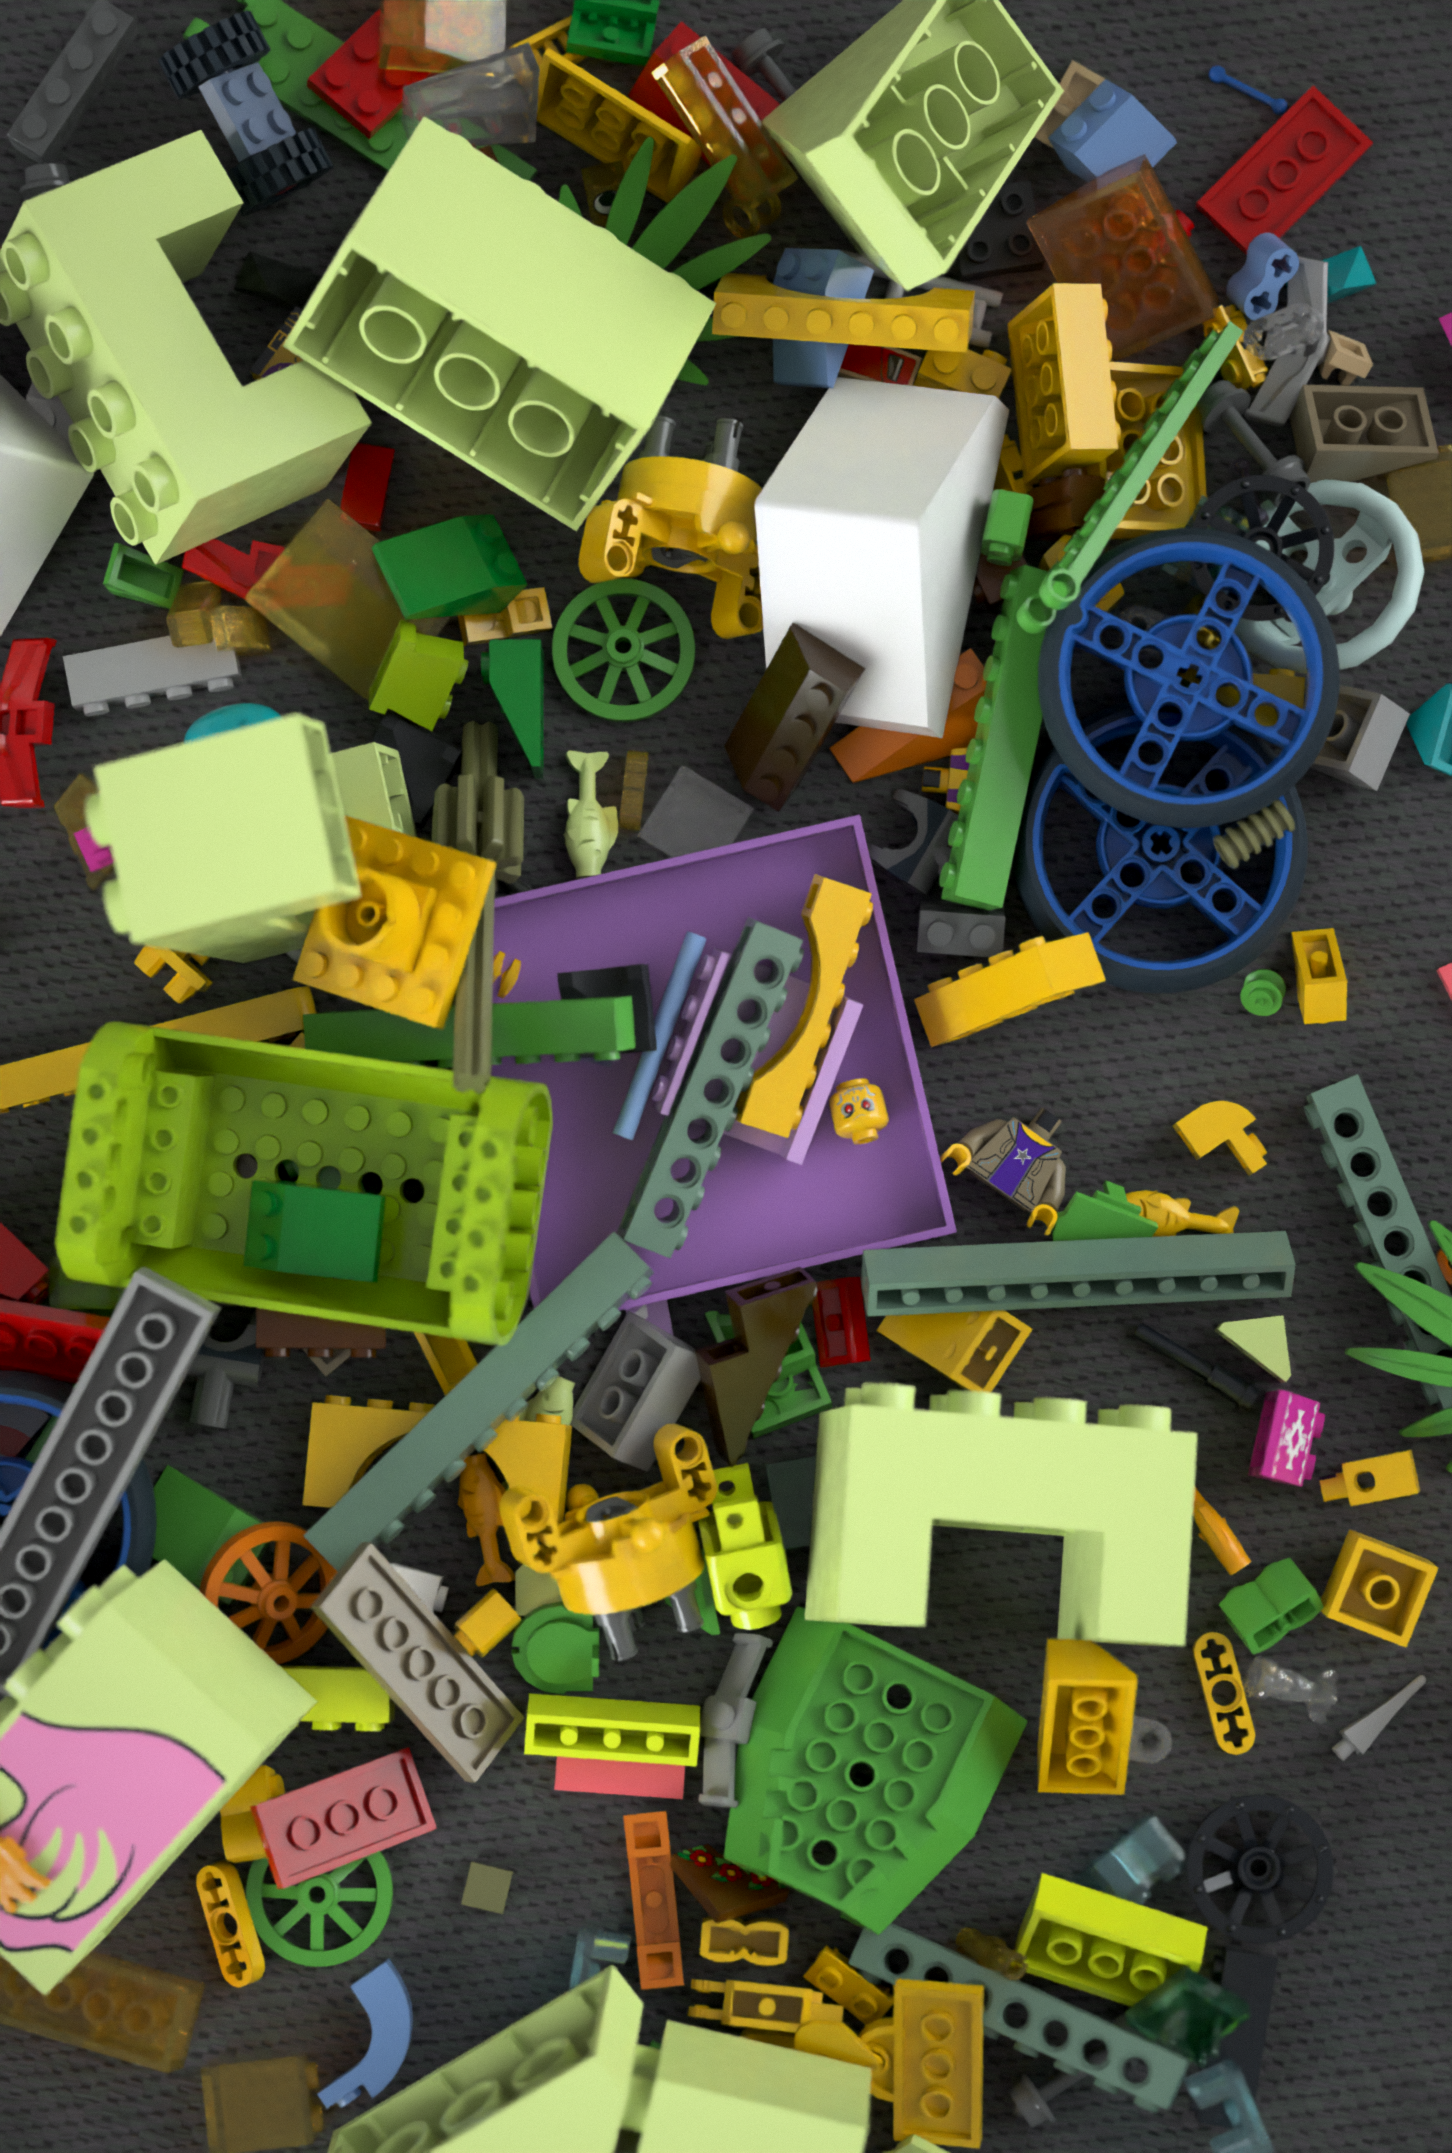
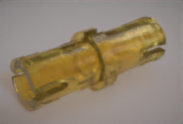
(991, 1953)

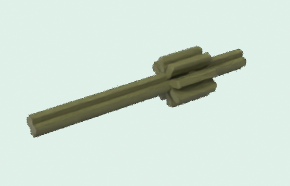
(489, 825)

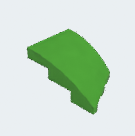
(782, 1403)

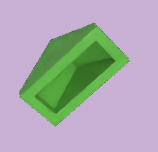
(138, 578)

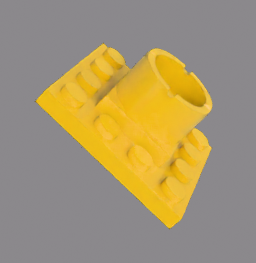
(406, 932)

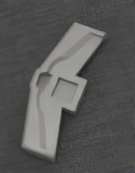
(1295, 368)
(728, 1719)

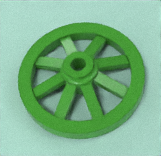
(628, 661)
(316, 1955)

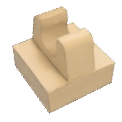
(1347, 355)

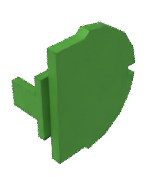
(1102, 1217)
(557, 1649)

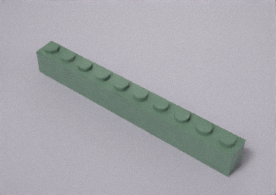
(1077, 1273)
(482, 1402)

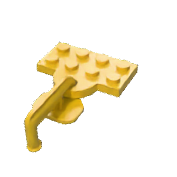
(928, 2053)

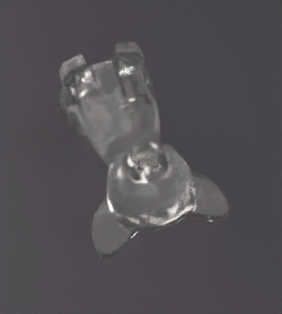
(1284, 1684)

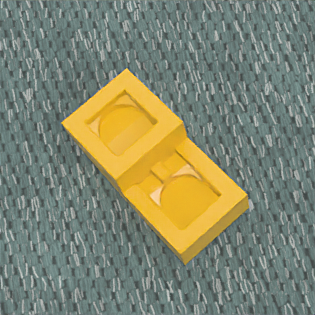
(523, 616)

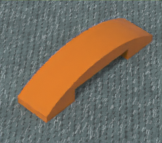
(653, 1900)

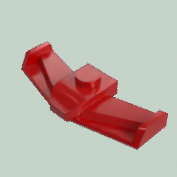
(229, 566)
(24, 721)

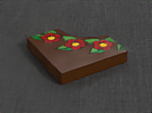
(723, 1886)

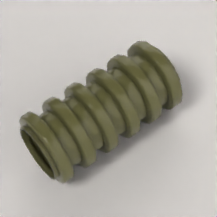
(1253, 833)

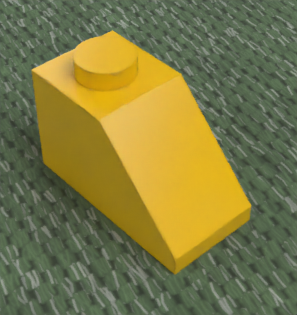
(1319, 976)

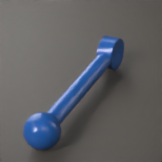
(1218, 75)

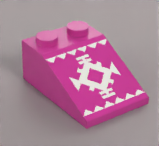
(1286, 1438)

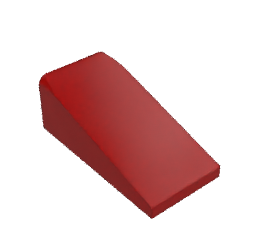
(367, 485)

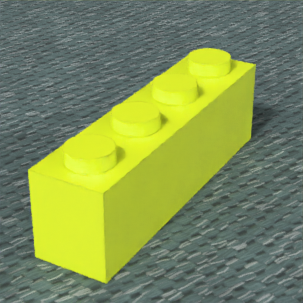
(612, 1729)

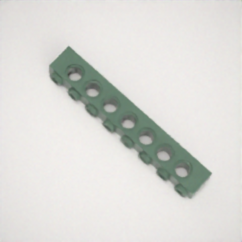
(722, 1023)
(1401, 1217)
(1164, 2065)

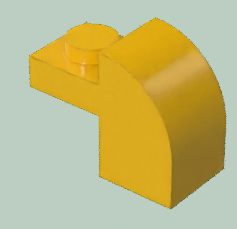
(1221, 1122)

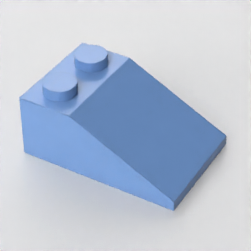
(822, 274)

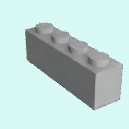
(146, 670)

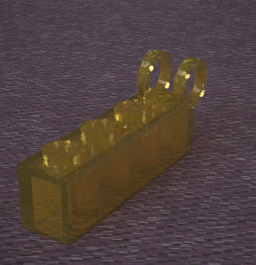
(723, 126)

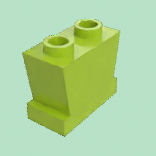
(418, 676)

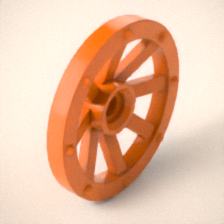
(270, 1586)

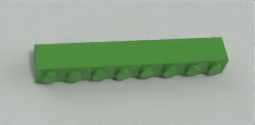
(998, 755)
(517, 1030)

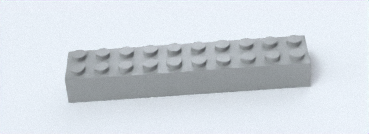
(93, 1456)

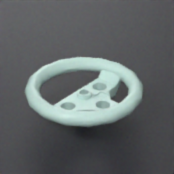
(1376, 529)

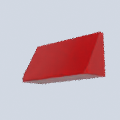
(840, 1322)

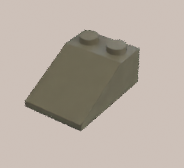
(1361, 430)

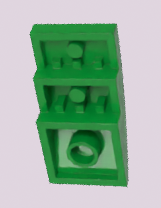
(613, 29)

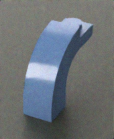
(391, 2019)

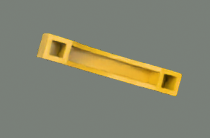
(832, 921)

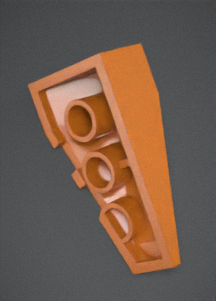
(877, 752)

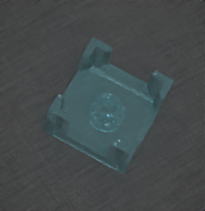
(598, 1945)
(1225, 2082)

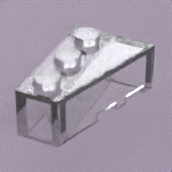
(481, 101)

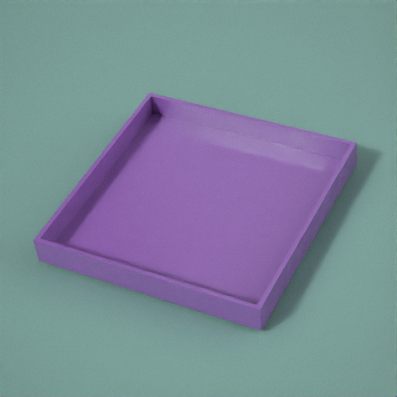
(756, 1205)

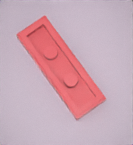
(619, 1777)

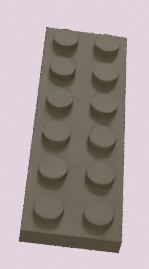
(417, 1661)

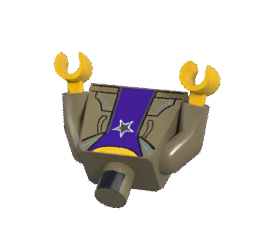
(1017, 1163)

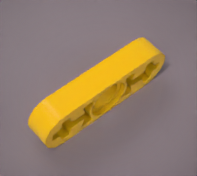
(1222, 1727)
(223, 1941)

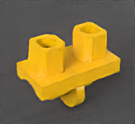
(188, 977)

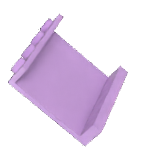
(828, 1060)

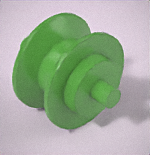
(1263, 992)

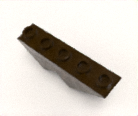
(742, 1369)

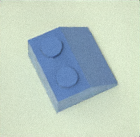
(1108, 132)

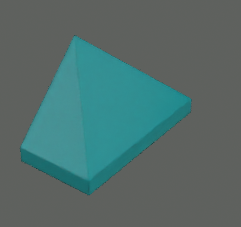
(1347, 274)
(1432, 730)

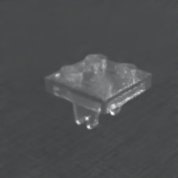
(694, 816)

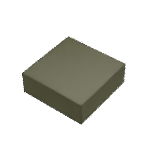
(487, 1887)

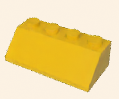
(1084, 1720)

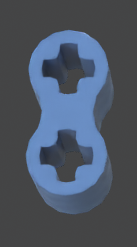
(1259, 281)

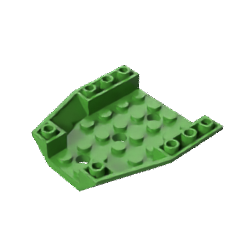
(930, 1766)

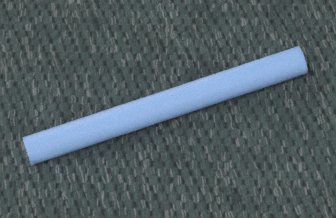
(664, 1026)

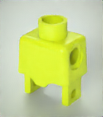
(744, 1553)

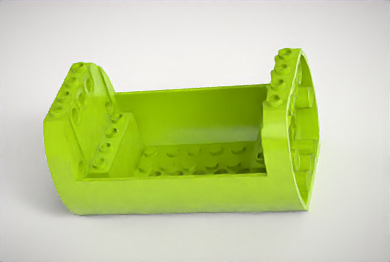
(162, 1190)

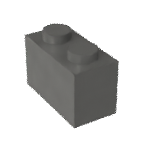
(959, 929)

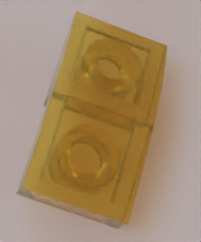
(240, 630)

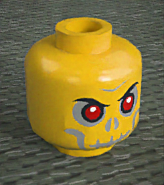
(858, 1111)

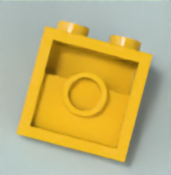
(964, 372)

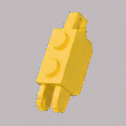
(765, 2005)

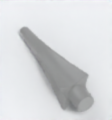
(1364, 1731)

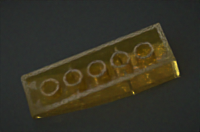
(108, 2009)

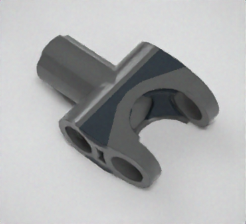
(924, 858)
(218, 1369)

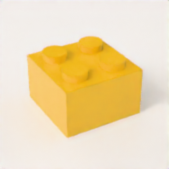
(1378, 1588)

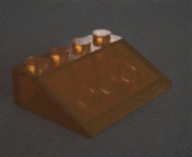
(1131, 243)

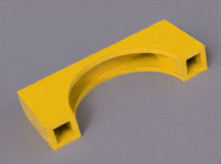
(928, 321)
(351, 1437)

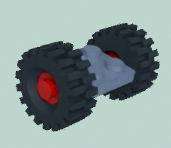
(227, 72)

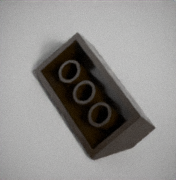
(790, 715)

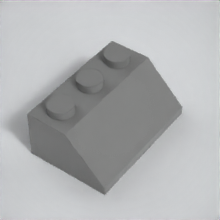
(614, 1408)

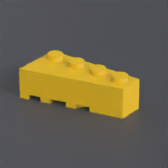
(1008, 987)

